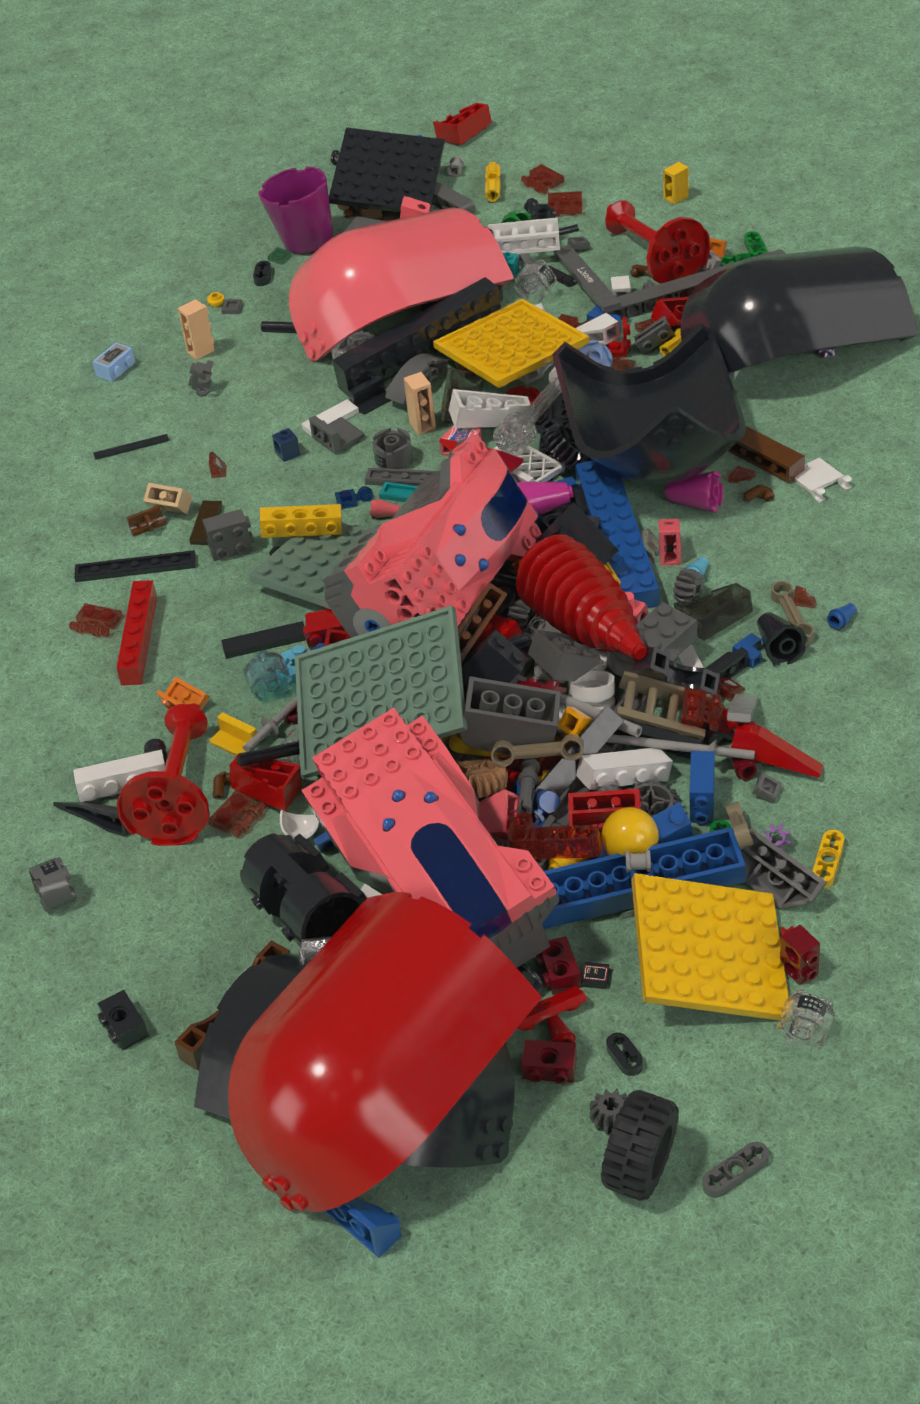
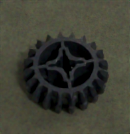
(563, 447)

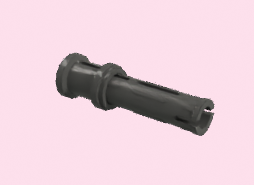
(528, 780)

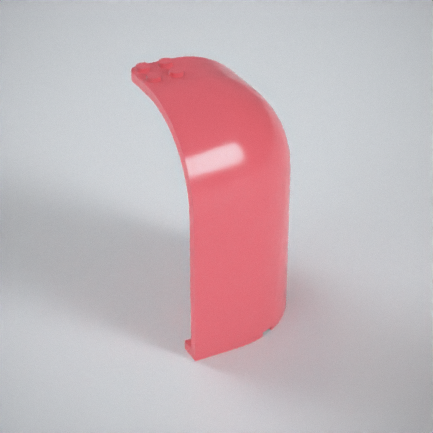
(387, 270)

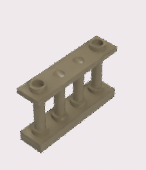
(655, 689)

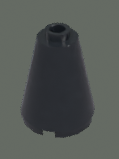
(781, 638)

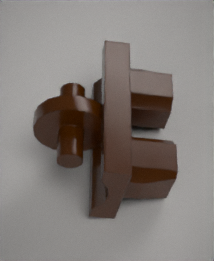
(146, 520)

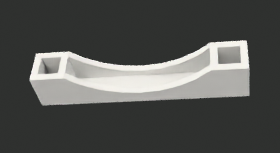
(601, 329)

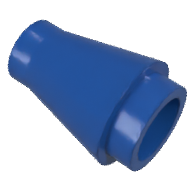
(841, 616)

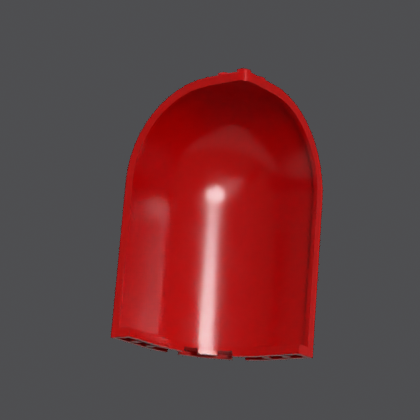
(370, 1049)

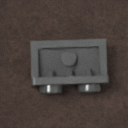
(653, 335)

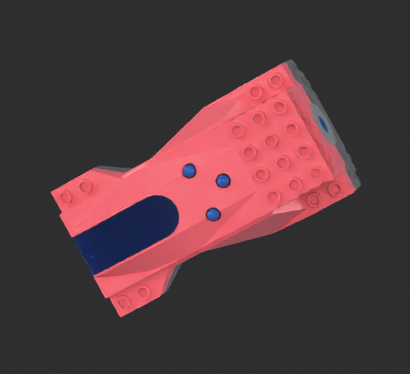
(437, 545)
(415, 828)

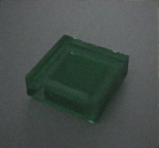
(279, 256)

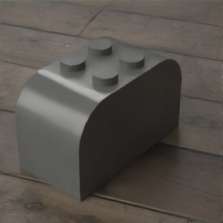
(508, 713)

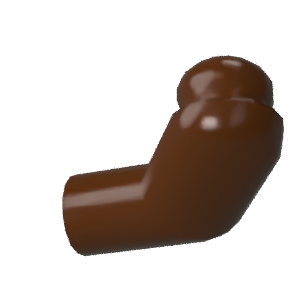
(348, 210)
(636, 269)
(761, 492)
(219, 782)

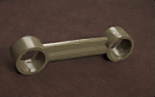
(790, 608)
(537, 750)
(739, 825)

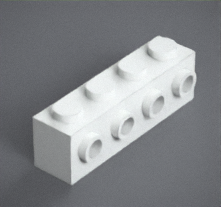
(624, 768)
(109, 777)

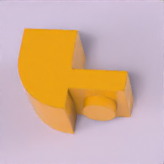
(573, 722)

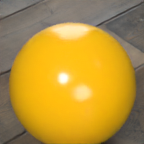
(629, 831)

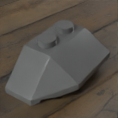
(778, 873)

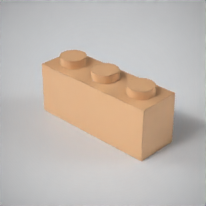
(196, 329)
(419, 403)

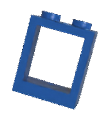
(702, 786)

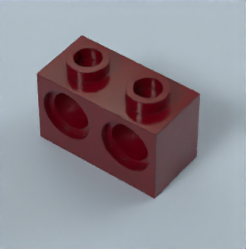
(800, 954)
(559, 966)

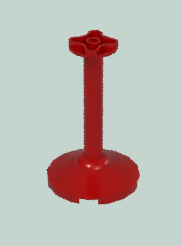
(673, 250)
(164, 802)

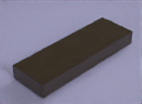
(207, 510)

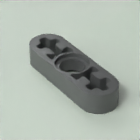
(739, 1158)

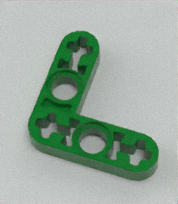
(752, 252)

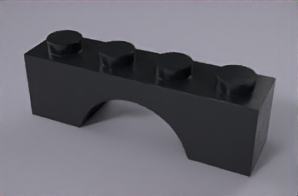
(659, 666)

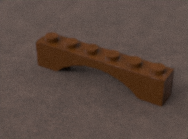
(191, 1041)

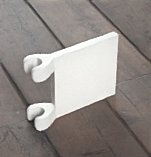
(820, 475)

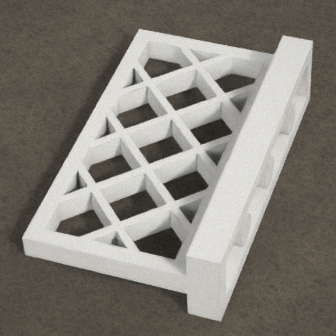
(545, 474)

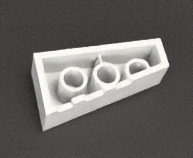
(483, 409)

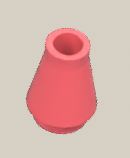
(383, 509)

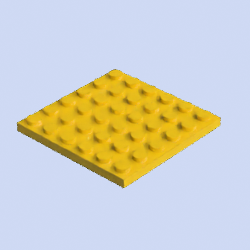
(509, 342)
(708, 947)

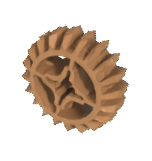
(484, 776)

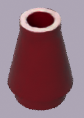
(743, 768)

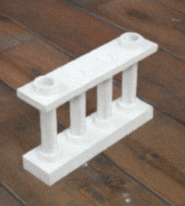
(527, 235)

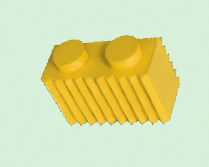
(675, 182)

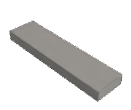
(742, 708)

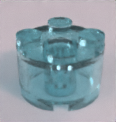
(268, 676)

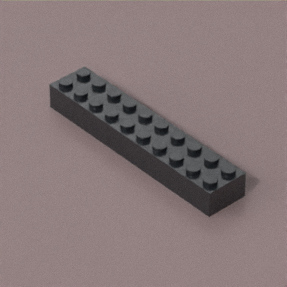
(393, 348)

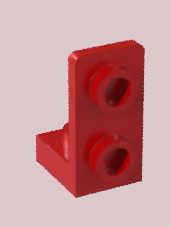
(619, 348)

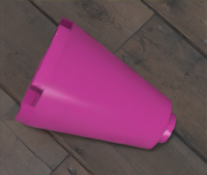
(698, 492)
(546, 495)

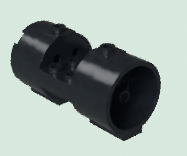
(293, 883)

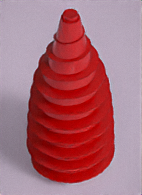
(578, 596)

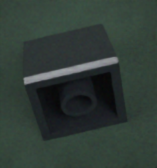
(493, 660)

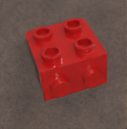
(317, 625)

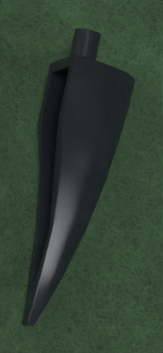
(97, 814)

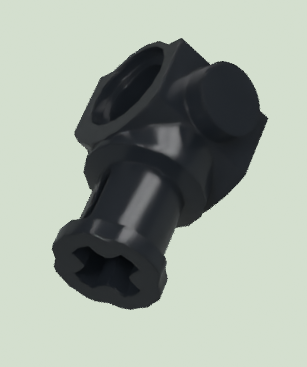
(539, 211)

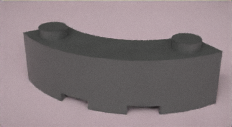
(428, 364)

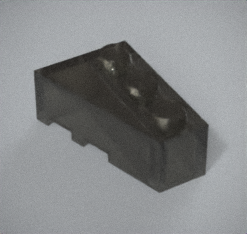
(461, 381)
(718, 610)

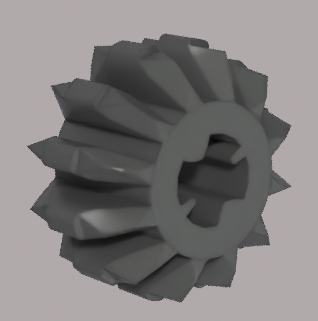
(688, 585)
(521, 614)
(606, 1108)

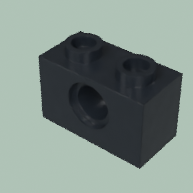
(122, 1019)

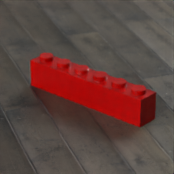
(137, 633)

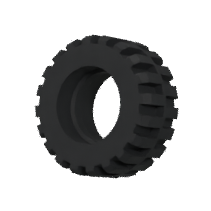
(639, 1145)

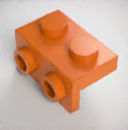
(182, 693)

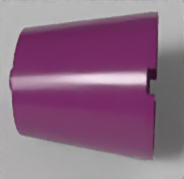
(299, 208)

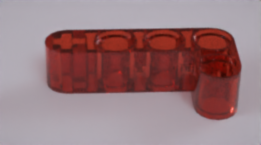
(553, 841)

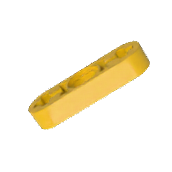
(826, 850)

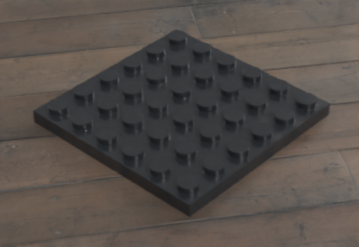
(384, 167)

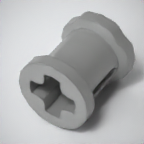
(457, 169)
(638, 861)

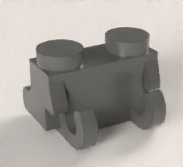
(201, 377)

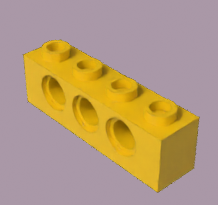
(300, 520)

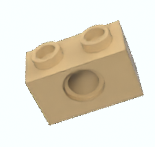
(168, 497)

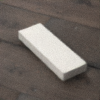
(344, 409)

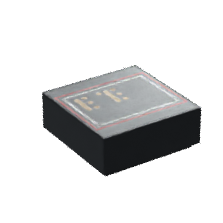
(595, 975)

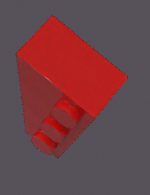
(463, 125)
(268, 781)

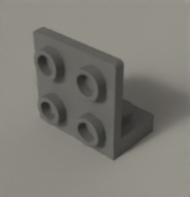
(336, 434)

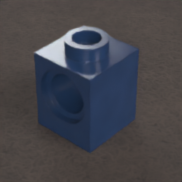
(286, 444)

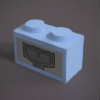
(113, 362)

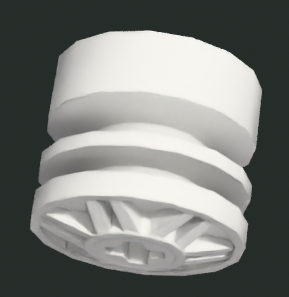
(594, 689)

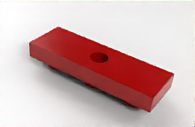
(552, 1006)

